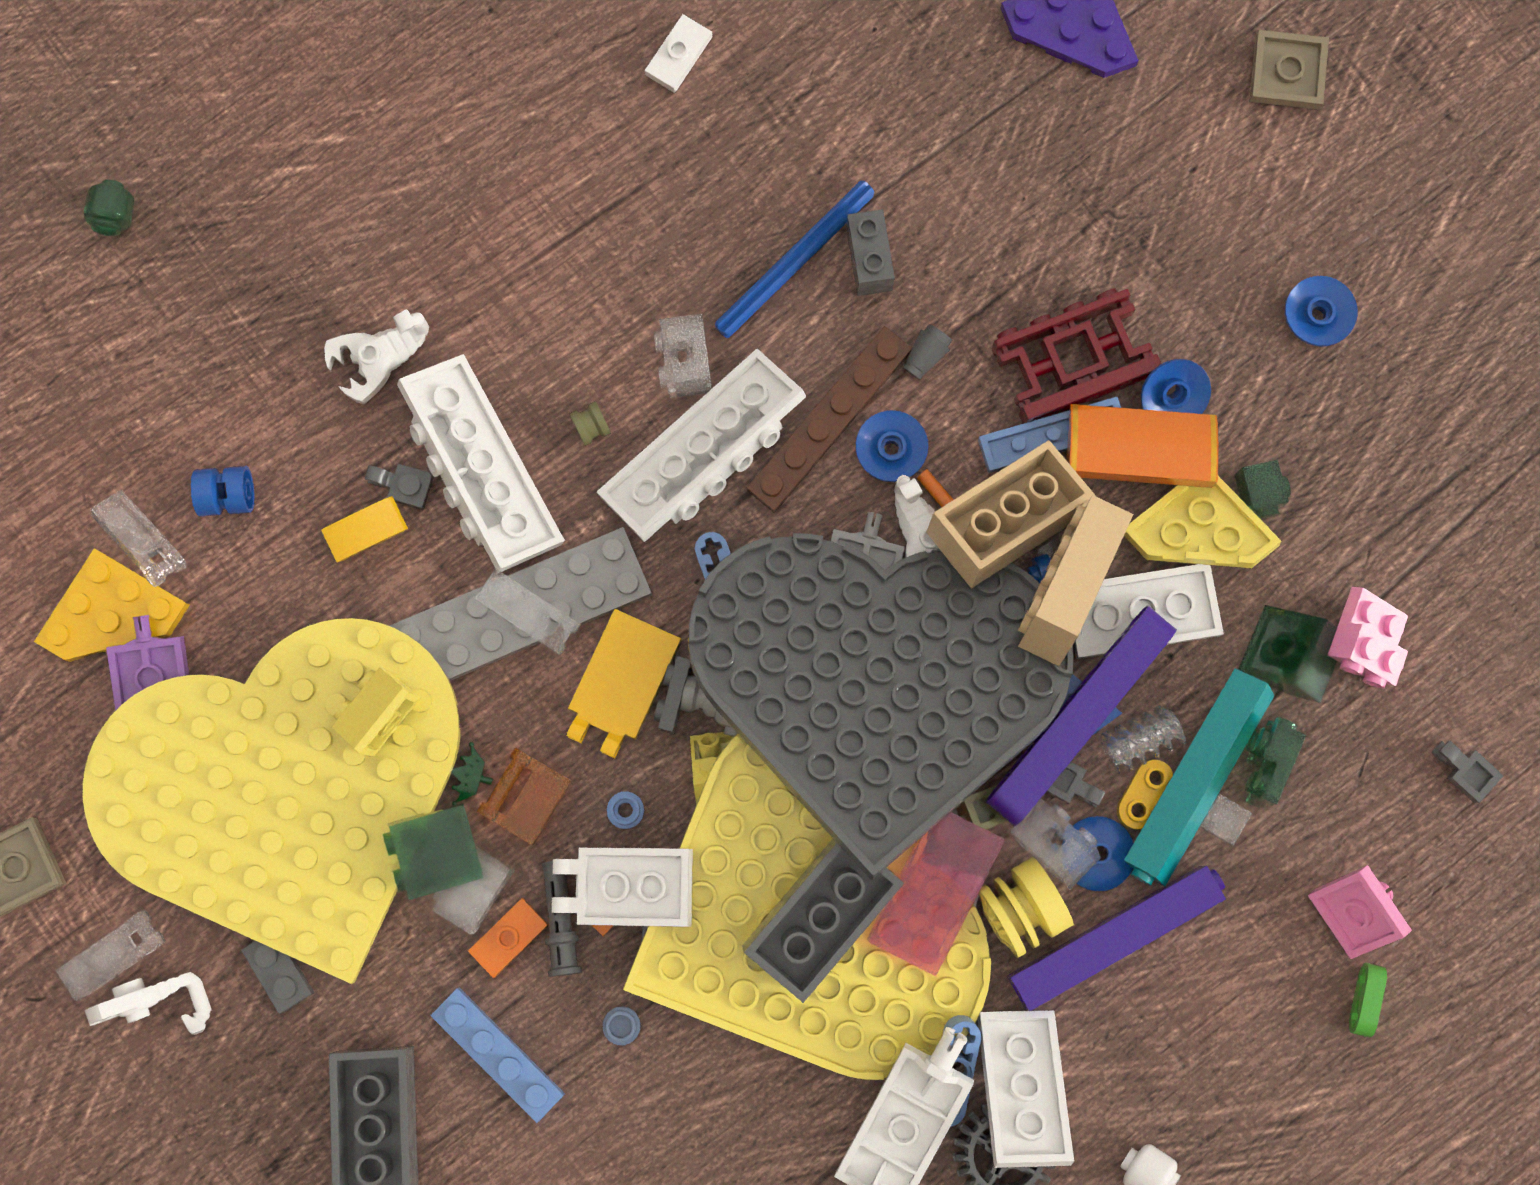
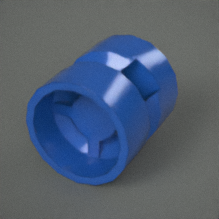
(209, 491)

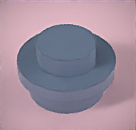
(621, 1025)

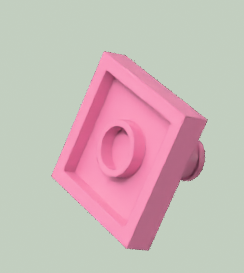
(1360, 912)

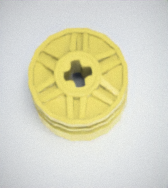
(1025, 907)

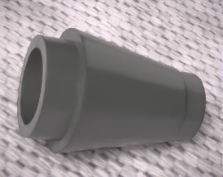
(927, 351)

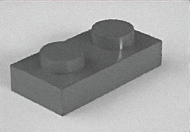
(668, 710)
(278, 976)

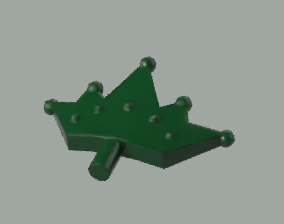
(469, 775)

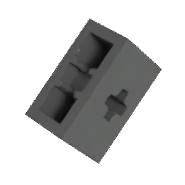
(870, 252)

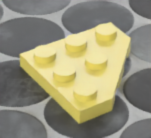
(1202, 528)

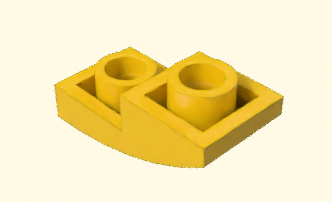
(364, 529)

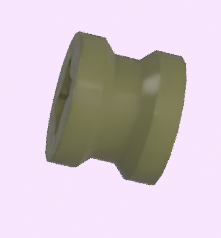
(590, 423)

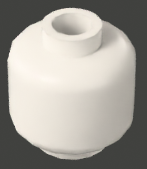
(1149, 1167)

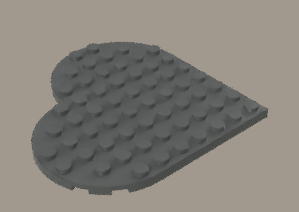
(871, 683)

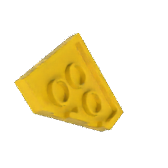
(101, 609)

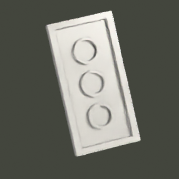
(1179, 595)
(1025, 1089)

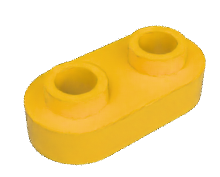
(1143, 792)

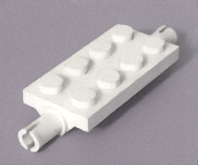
(908, 1117)

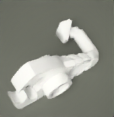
(378, 352)
(913, 516)
(134, 1000)

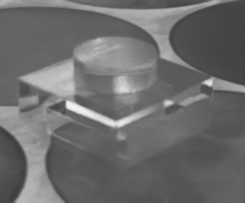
(1225, 820)

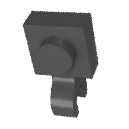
(407, 485)
(1470, 772)
(1071, 783)

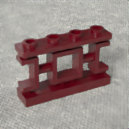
(1086, 382)

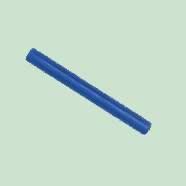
(793, 259)

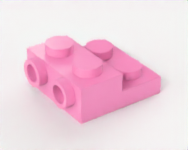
(1369, 639)

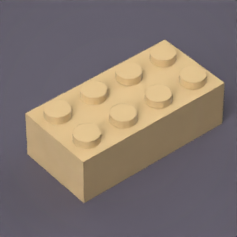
(1008, 513)
(1073, 579)

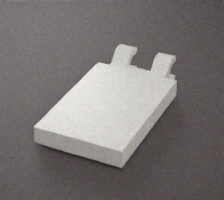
(629, 886)

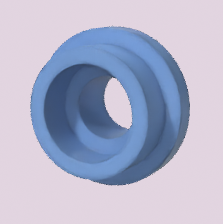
(613, 810)

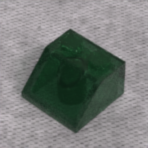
(1291, 652)

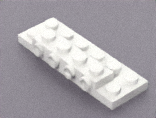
(703, 447)
(478, 464)

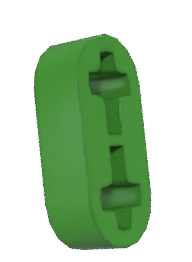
(1367, 1000)

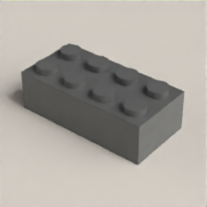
(819, 920)
(373, 1116)

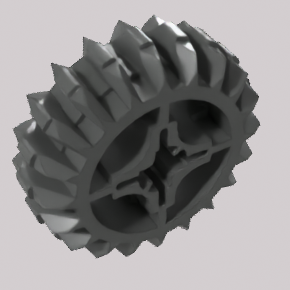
(974, 1136)

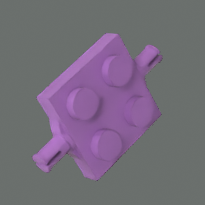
(144, 661)

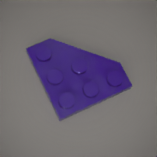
(1073, 32)

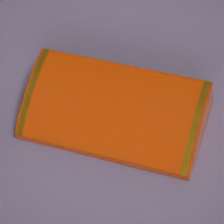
(1143, 445)

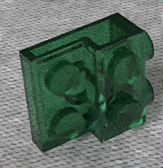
(1274, 753)
(433, 851)

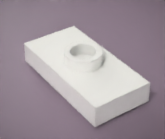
(678, 53)

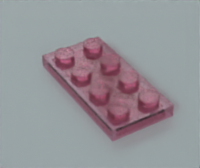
(936, 893)

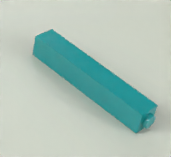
(1199, 778)

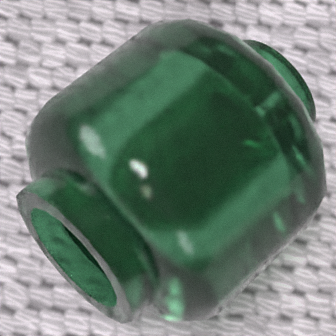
(109, 208)

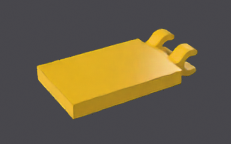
(621, 680)

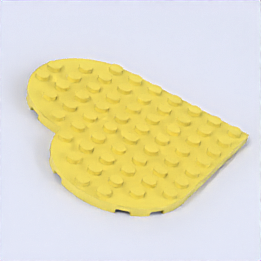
(255, 802)
(747, 853)

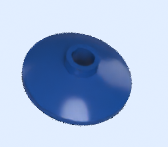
(1330, 298)
(1191, 390)
(897, 429)
(1117, 843)

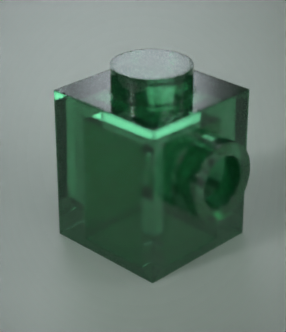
(1263, 488)

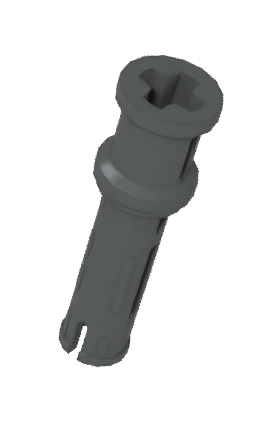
(561, 937)

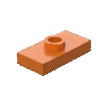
(508, 937)

